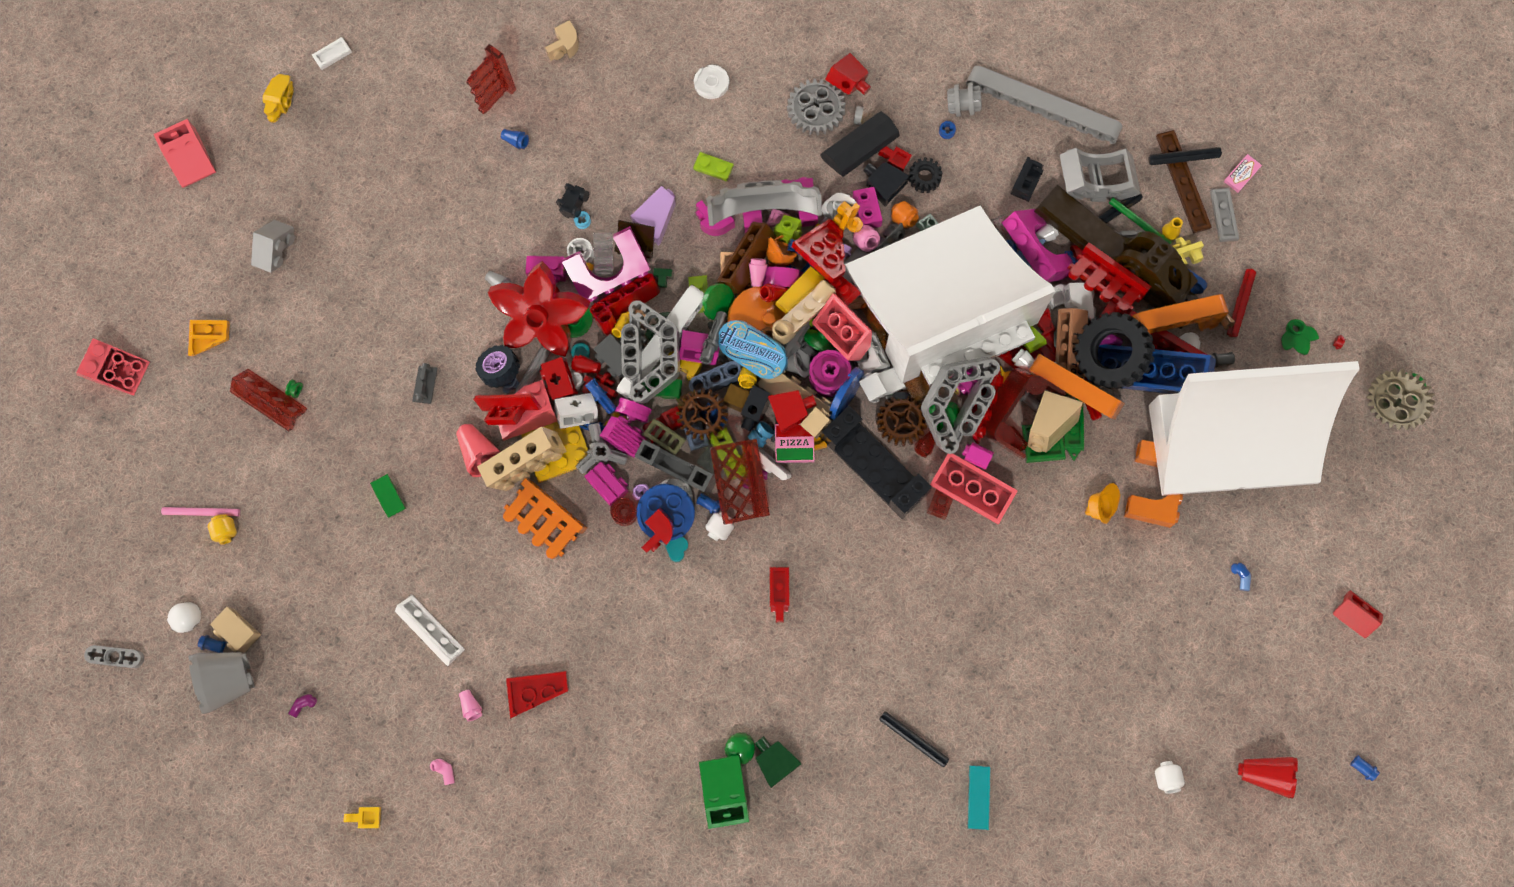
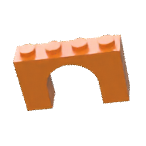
(1157, 512)

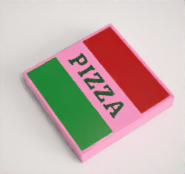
(794, 445)

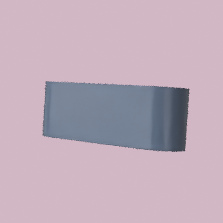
(707, 377)

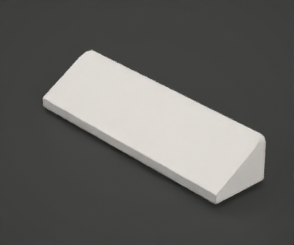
(427, 631)

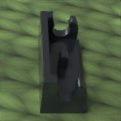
(1027, 179)

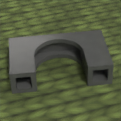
(676, 467)

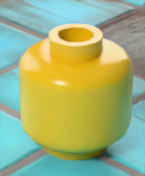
(222, 529)

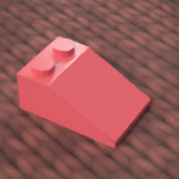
(532, 418)

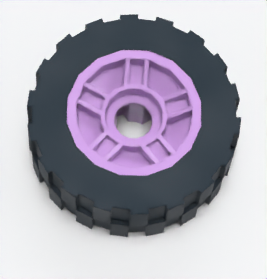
(497, 366)

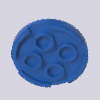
(846, 393)
(673, 502)

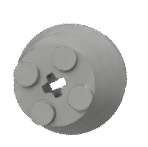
(219, 678)

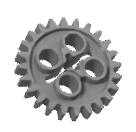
(821, 119)

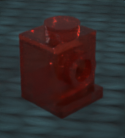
(936, 508)

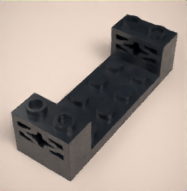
(874, 463)

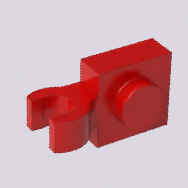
(896, 158)

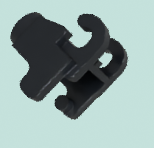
(572, 201)

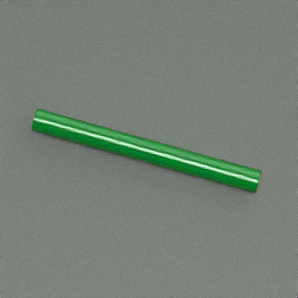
(1136, 219)

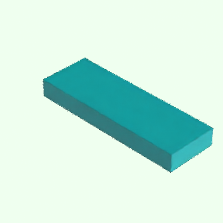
(979, 797)

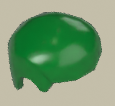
(741, 745)

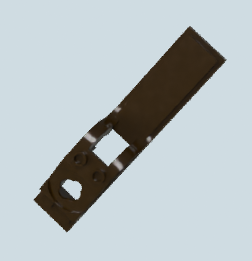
(1153, 267)

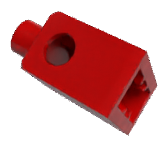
(849, 75)
(790, 409)

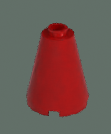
(1271, 774)

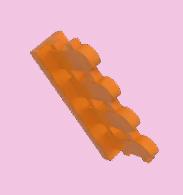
(540, 509)

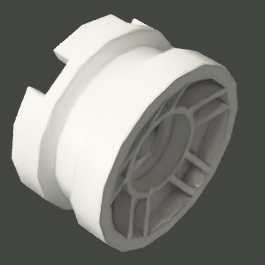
(581, 244)

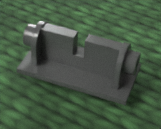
(893, 234)
(424, 384)

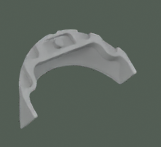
(763, 196)

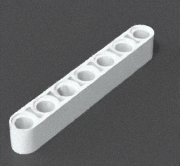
(681, 317)

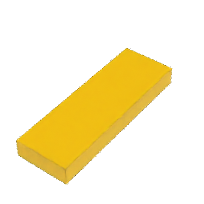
(799, 290)

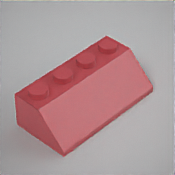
(973, 488)

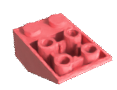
(185, 153)
(112, 367)

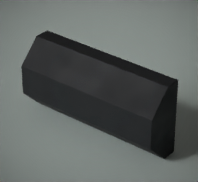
(861, 144)

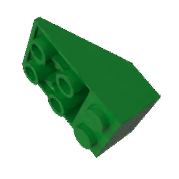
(724, 792)

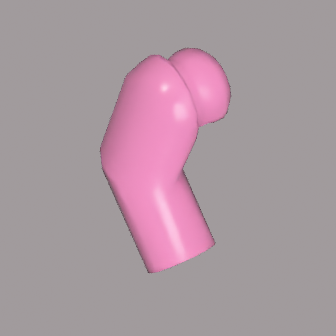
(443, 768)

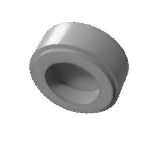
(858, 115)

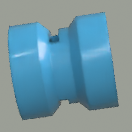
(762, 433)

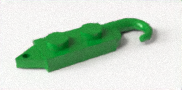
(1075, 436)

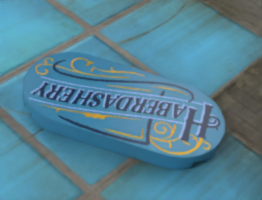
(752, 349)

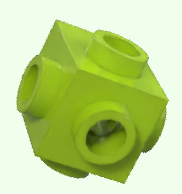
(789, 227)

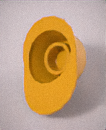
(1104, 504)

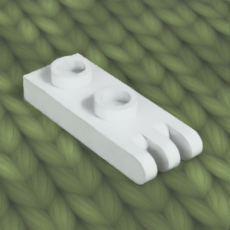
(770, 465)

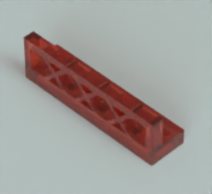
(264, 401)

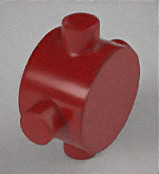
(1339, 342)

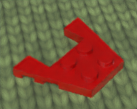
(1049, 351)

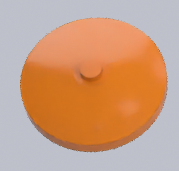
(753, 310)

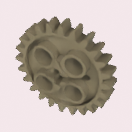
(1409, 386)

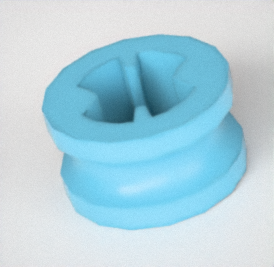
(582, 225)

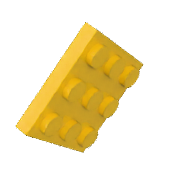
(576, 450)

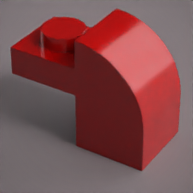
(663, 528)

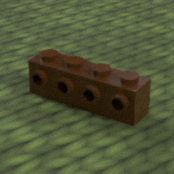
(753, 245)

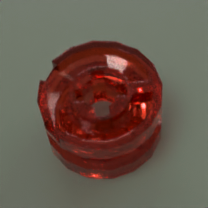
(618, 506)

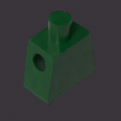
(775, 761)

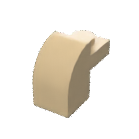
(566, 43)

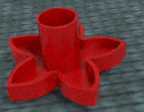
(538, 311)

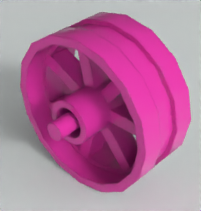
(633, 410)

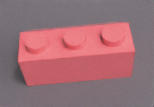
(843, 329)

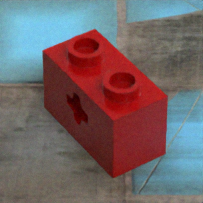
(560, 368)

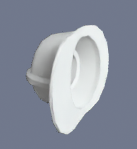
(831, 205)

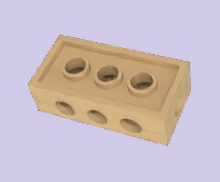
(522, 459)

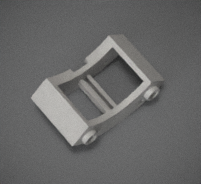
(1078, 188)

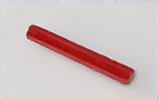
(1241, 302)

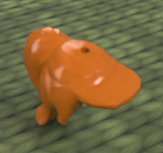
(778, 253)

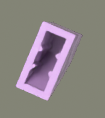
(656, 212)

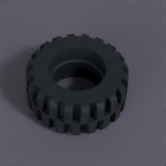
(1101, 328)

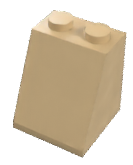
(1053, 420)

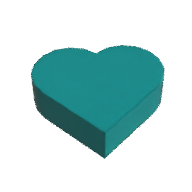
(677, 548)

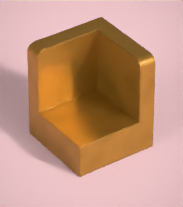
(735, 397)

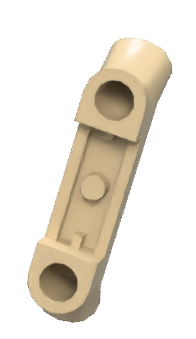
(802, 313)

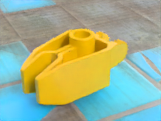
(278, 97)

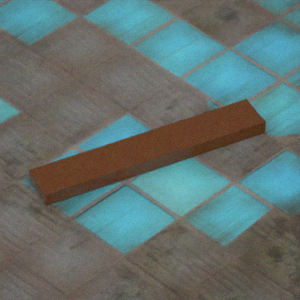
(1184, 184)

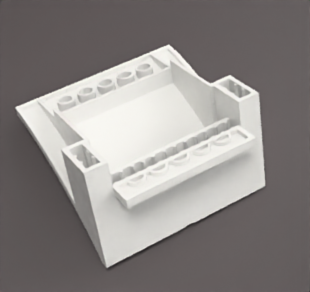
(950, 295)
(1247, 427)

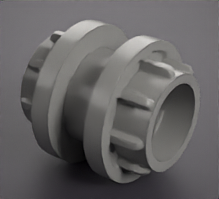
(964, 99)

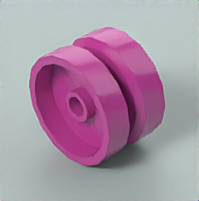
(820, 368)

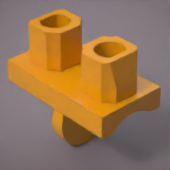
(847, 217)

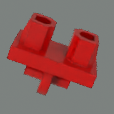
(604, 380)

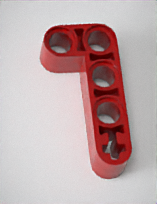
(612, 306)

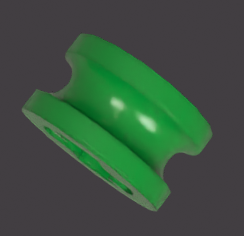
(293, 388)

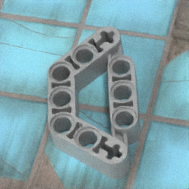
(659, 329)
(974, 419)

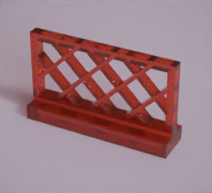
(753, 479)

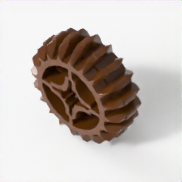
(693, 400)
(908, 425)

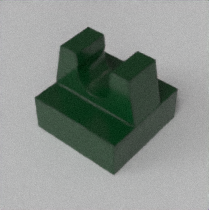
(663, 276)

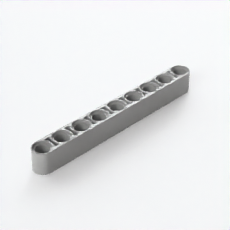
(1045, 104)

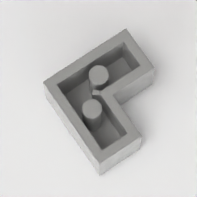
(269, 244)

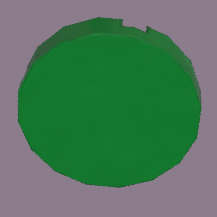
(716, 299)

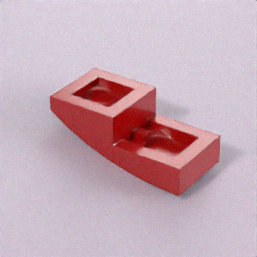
(669, 419)

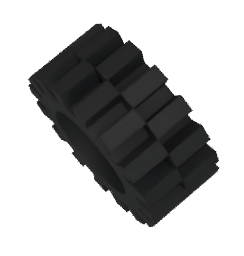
(922, 185)

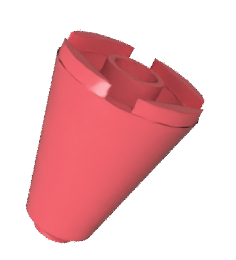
(475, 448)

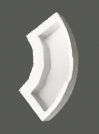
(881, 384)

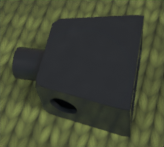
(886, 180)
(756, 399)

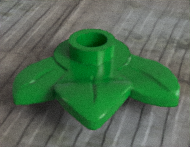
(1298, 340)

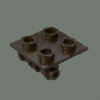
(643, 234)

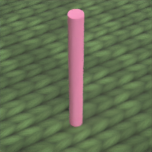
(199, 511)

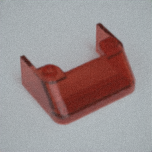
(1008, 397)

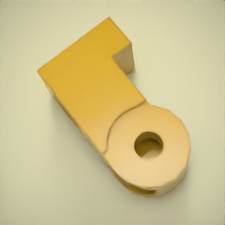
(690, 368)

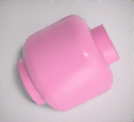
(866, 239)

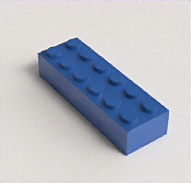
(1166, 371)

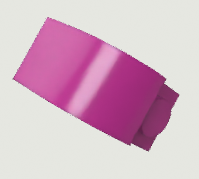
(719, 228)
(782, 276)

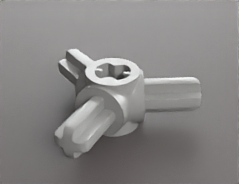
(597, 442)

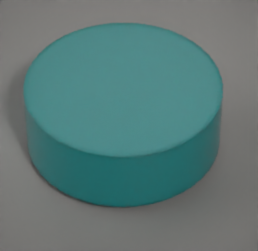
(580, 348)

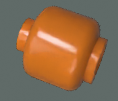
(905, 214)

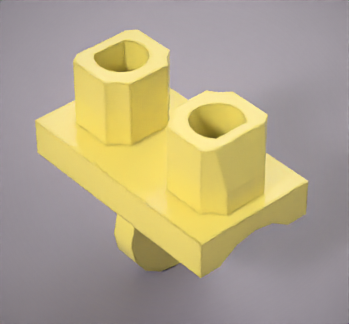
(1190, 250)

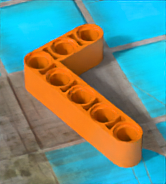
(1205, 311)
(1077, 387)

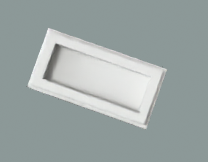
(331, 53)

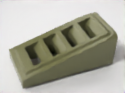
(674, 451)

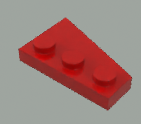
(533, 690)

